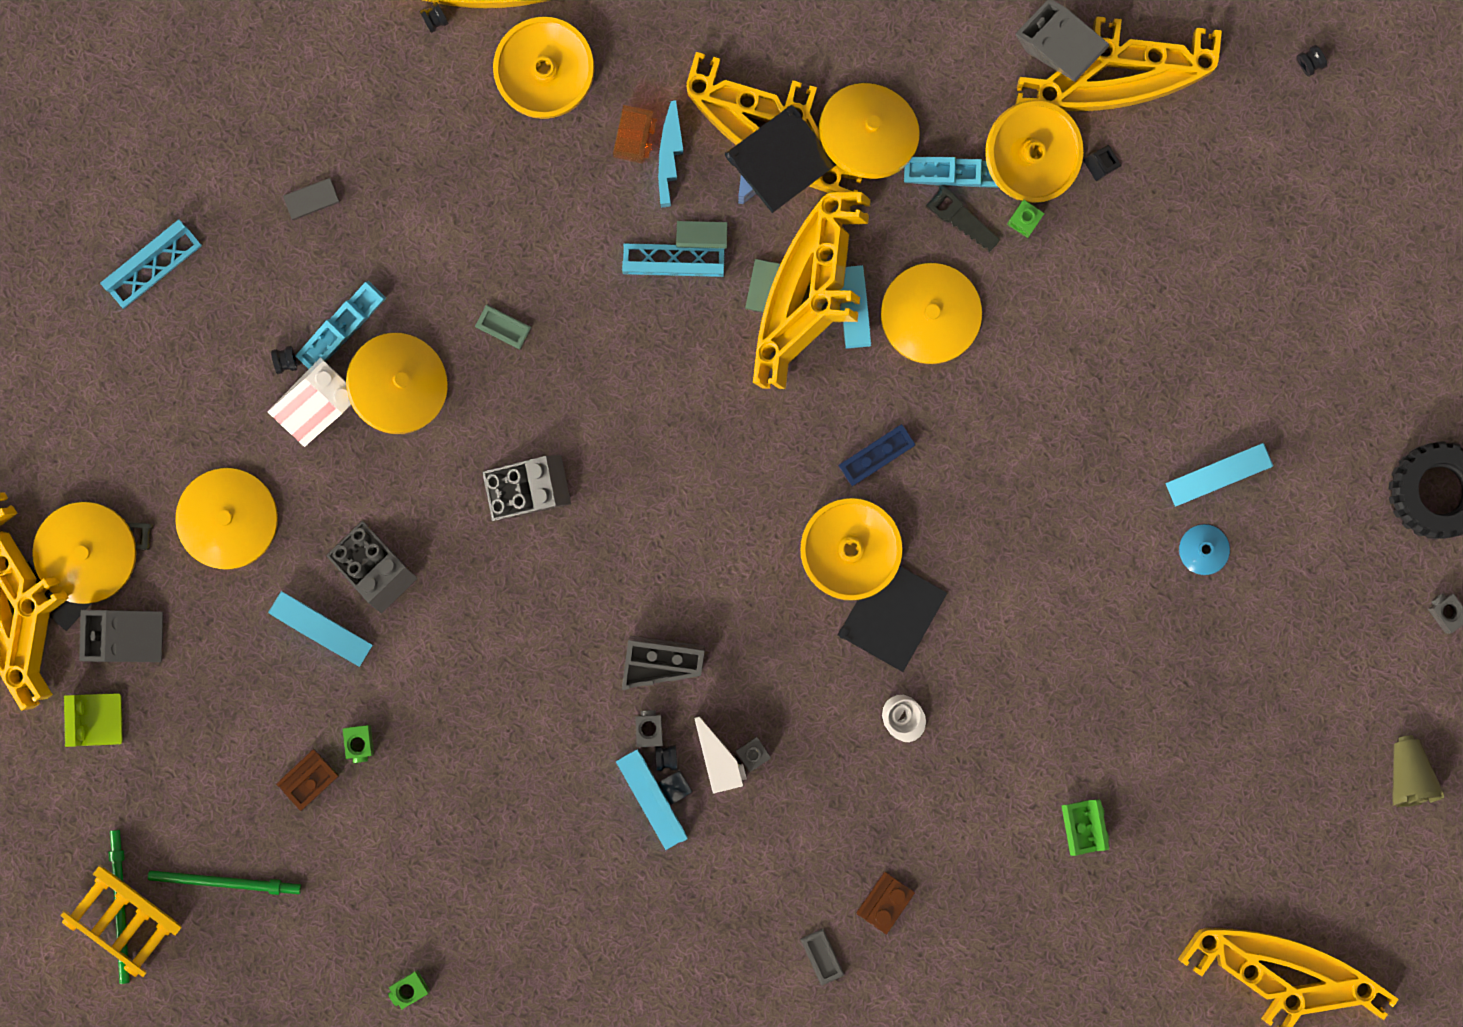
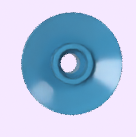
(1191, 549)

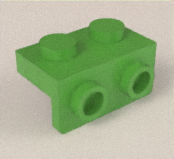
(1085, 827)

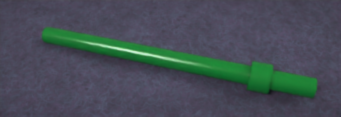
(116, 856)
(273, 886)

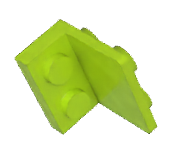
(93, 719)

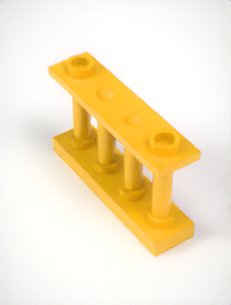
(144, 911)

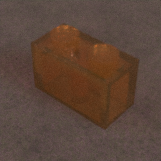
(633, 134)

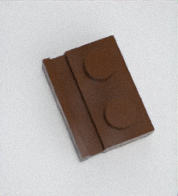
(307, 780)
(885, 903)

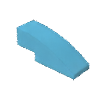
(856, 333)

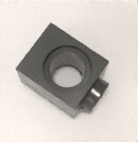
(1456, 620)
(653, 740)
(753, 754)

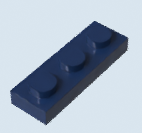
(876, 455)

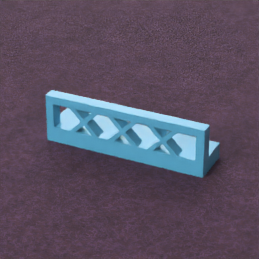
(144, 257)
(669, 267)
(651, 799)

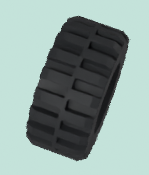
(1406, 490)

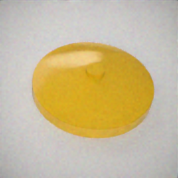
(543, 67)
(869, 130)
(1034, 151)
(931, 313)
(396, 383)
(226, 518)
(851, 549)
(86, 551)

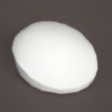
(913, 723)

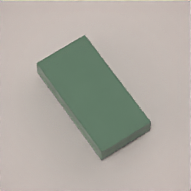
(701, 234)
(760, 285)
(503, 327)

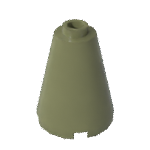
(1413, 775)

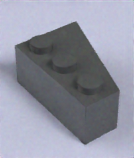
(660, 661)

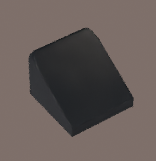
(1102, 162)
(675, 787)

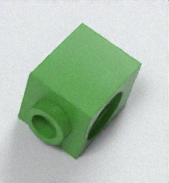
(1025, 218)
(350, 734)
(418, 984)

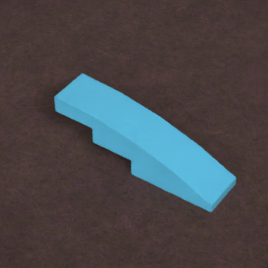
(670, 145)
(948, 172)
(341, 325)
(1219, 474)
(320, 628)

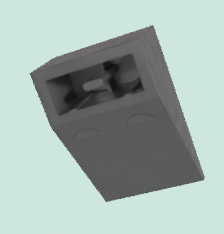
(1061, 40)
(526, 487)
(371, 567)
(121, 636)

